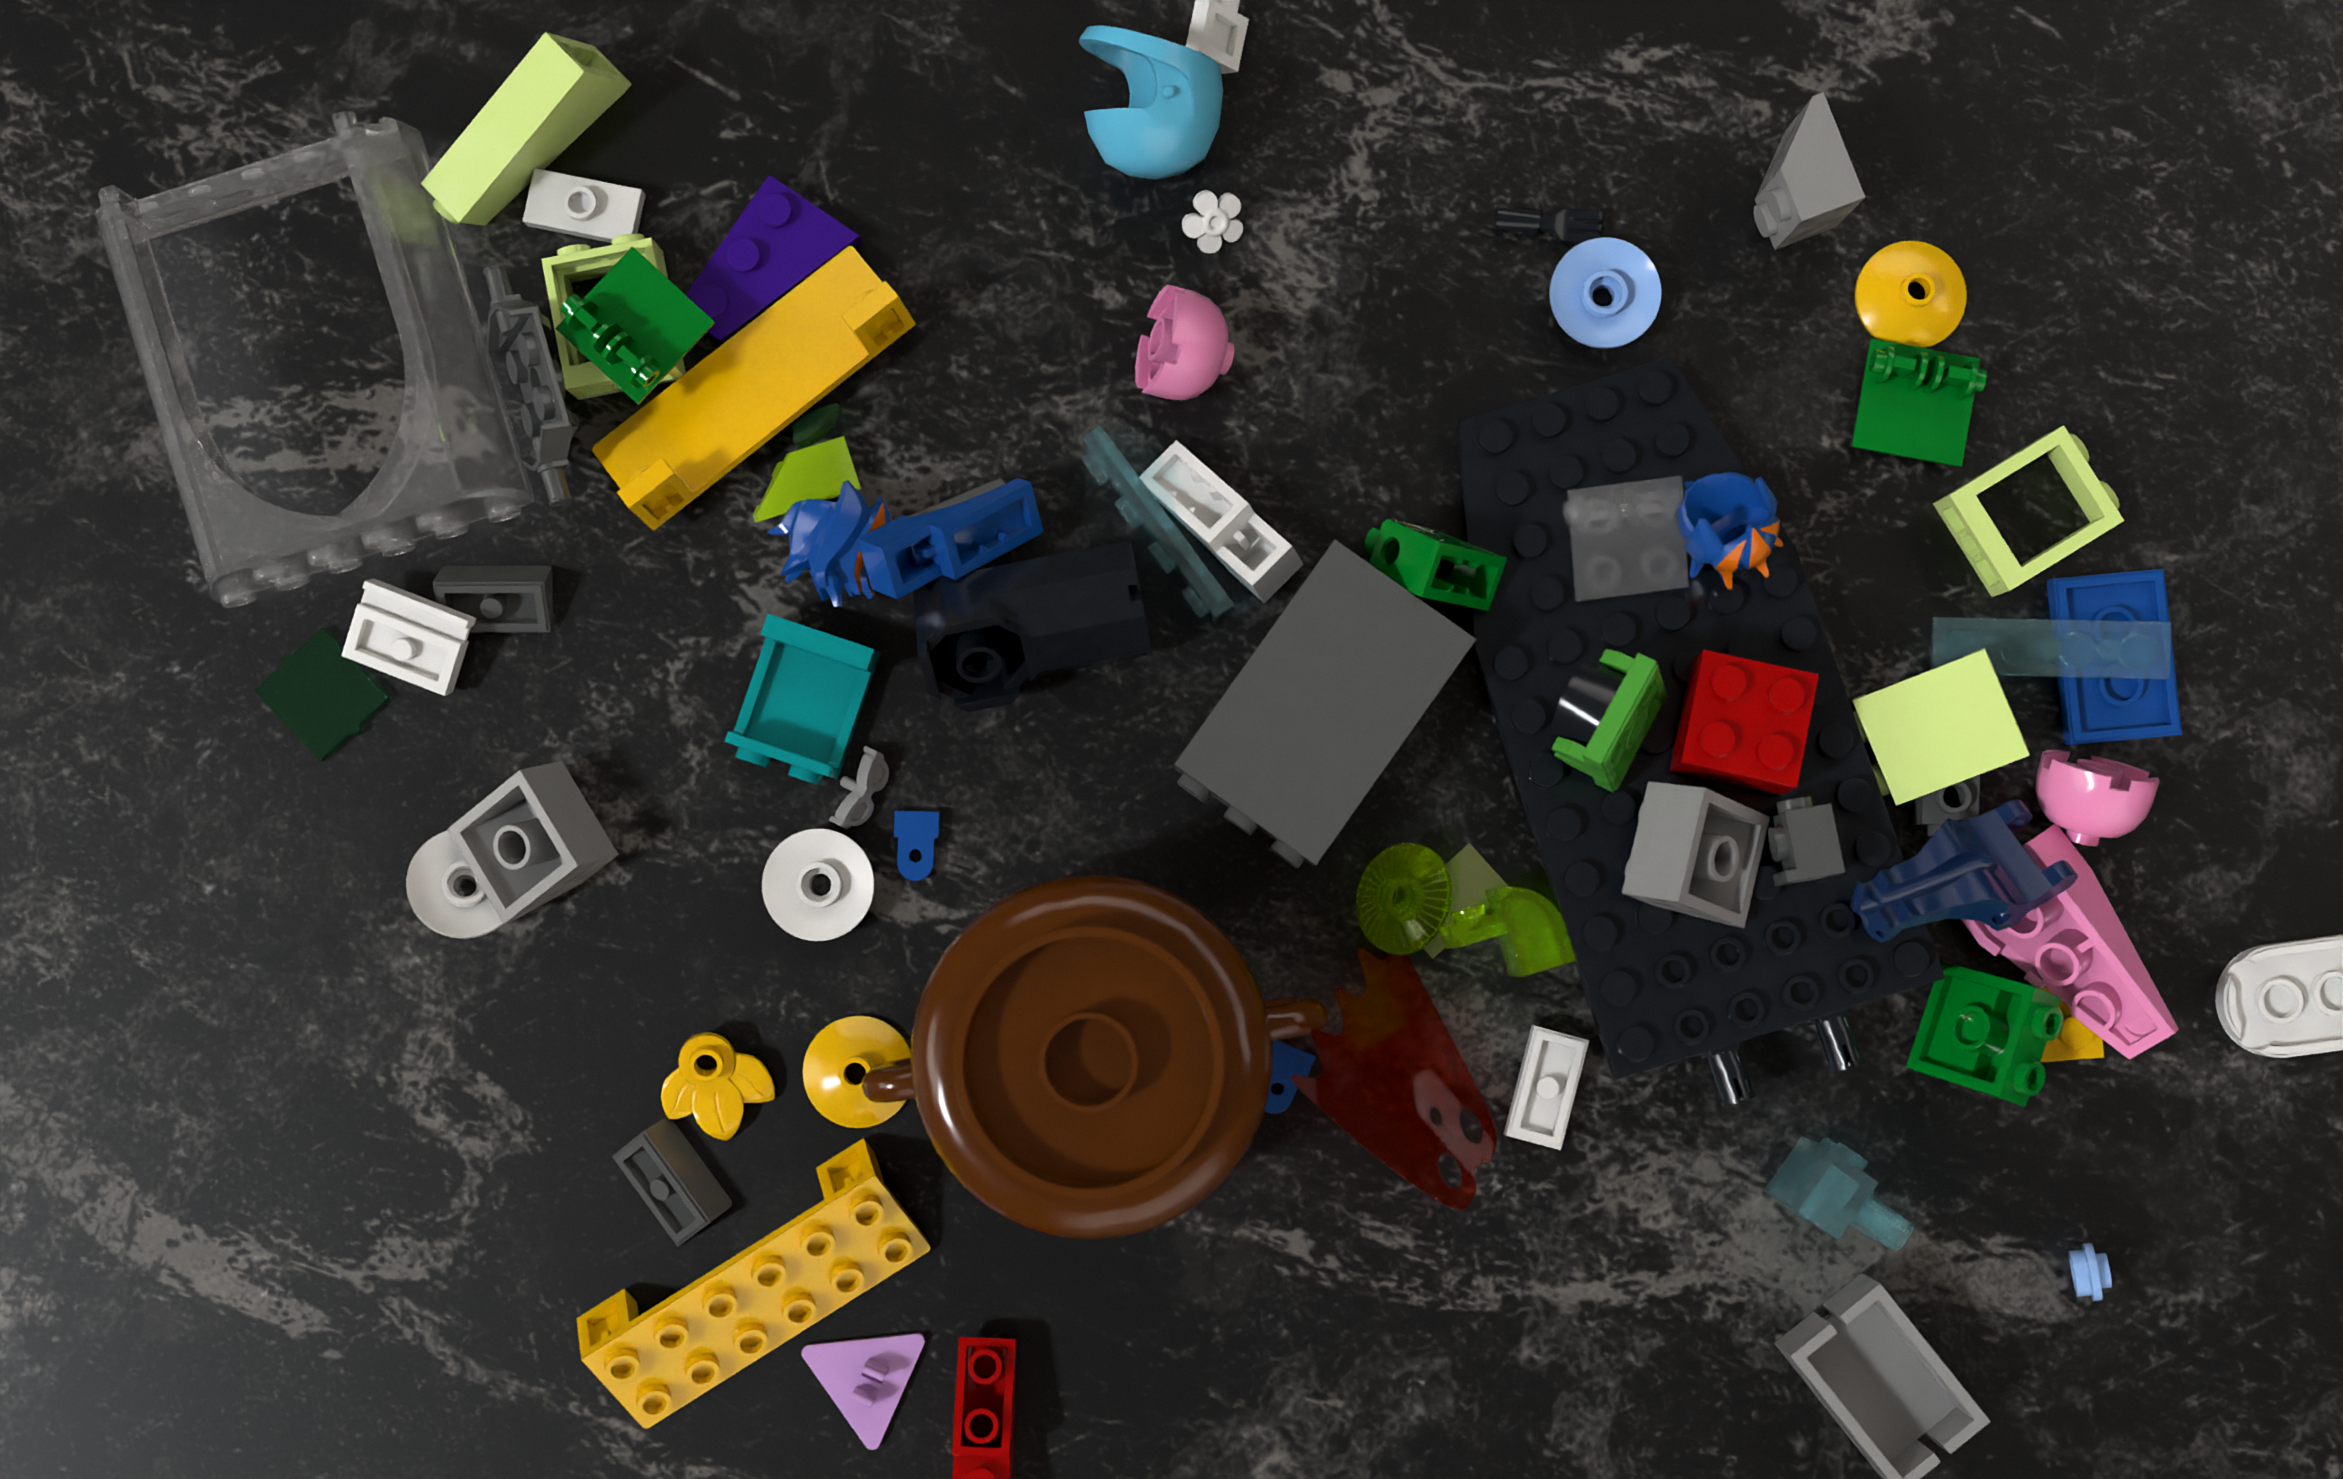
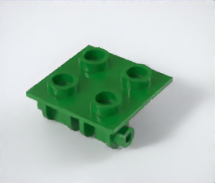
(634, 325)
(1916, 402)

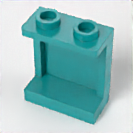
(803, 700)

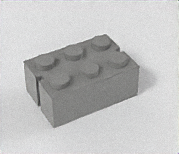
(1881, 1380)

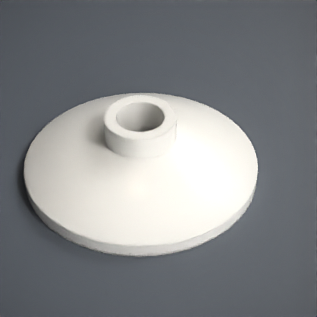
(789, 884)
(432, 894)

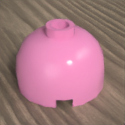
(1185, 346)
(2093, 796)

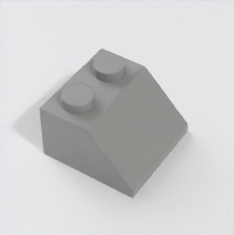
(1809, 179)
(532, 840)
(1695, 853)

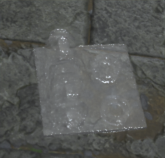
(1626, 538)

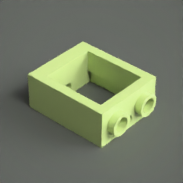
(579, 264)
(1983, 541)

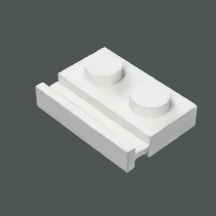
(408, 637)

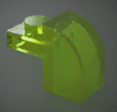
(1525, 923)

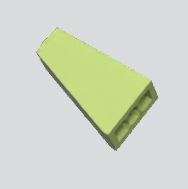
(523, 127)

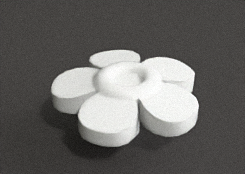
(1214, 220)

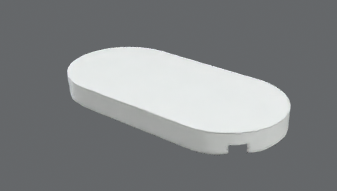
(2285, 997)

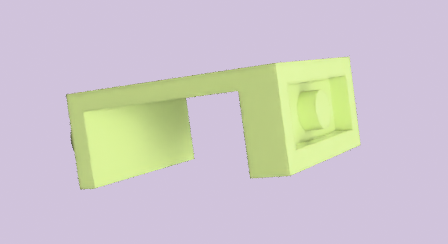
(1939, 728)

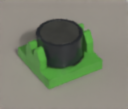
(1608, 715)

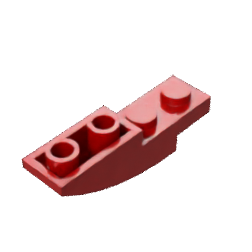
(984, 1408)

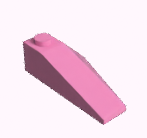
(2083, 955)

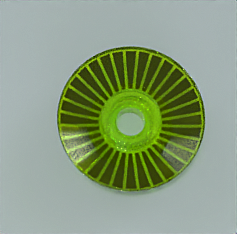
(1420, 900)

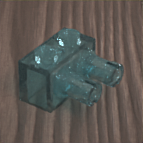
(1831, 1191)

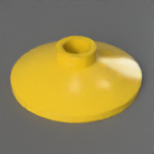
(1892, 312)
(825, 1065)

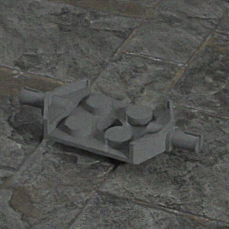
(523, 330)

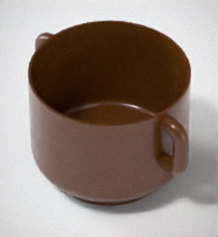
(1092, 1056)

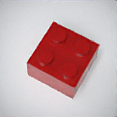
(1744, 722)

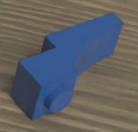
(949, 540)

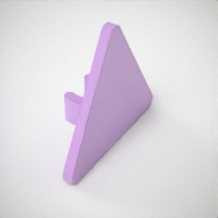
(866, 1378)

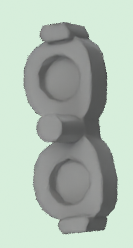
(871, 778)

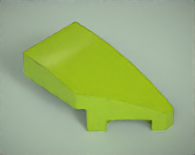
(808, 474)

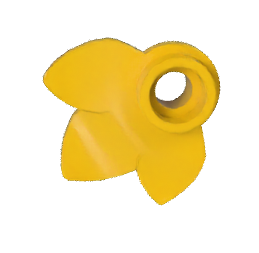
(717, 1093)

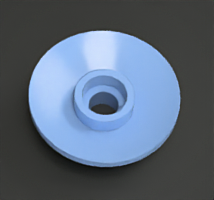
(1620, 271)

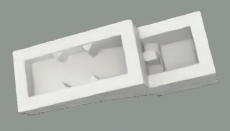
(1221, 521)

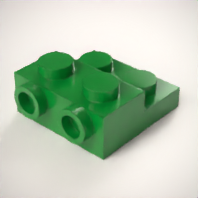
(1986, 1033)

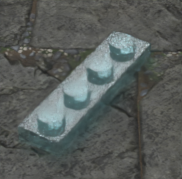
(1169, 545)
(2058, 647)

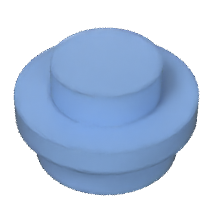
(2089, 1272)

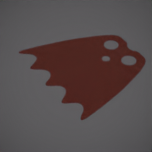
(1389, 1074)

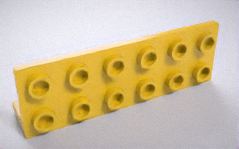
(752, 387)
(755, 1297)

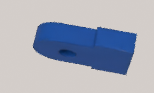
(916, 832)
(1286, 1062)

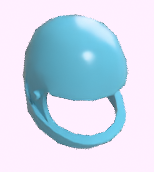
(1170, 108)

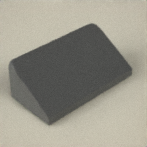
(499, 596)
(672, 1180)

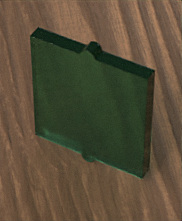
(321, 694)

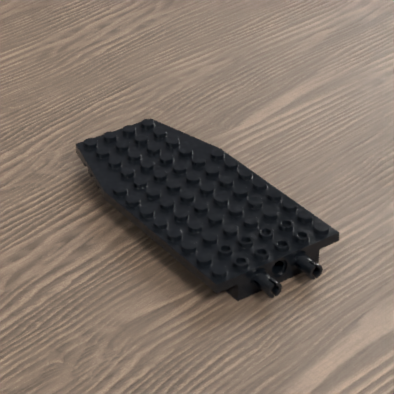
(1651, 975)

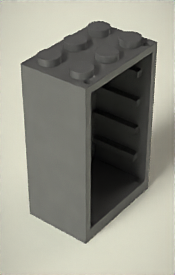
(1322, 706)

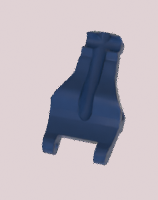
(1962, 873)

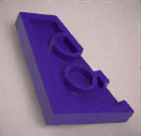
(765, 257)

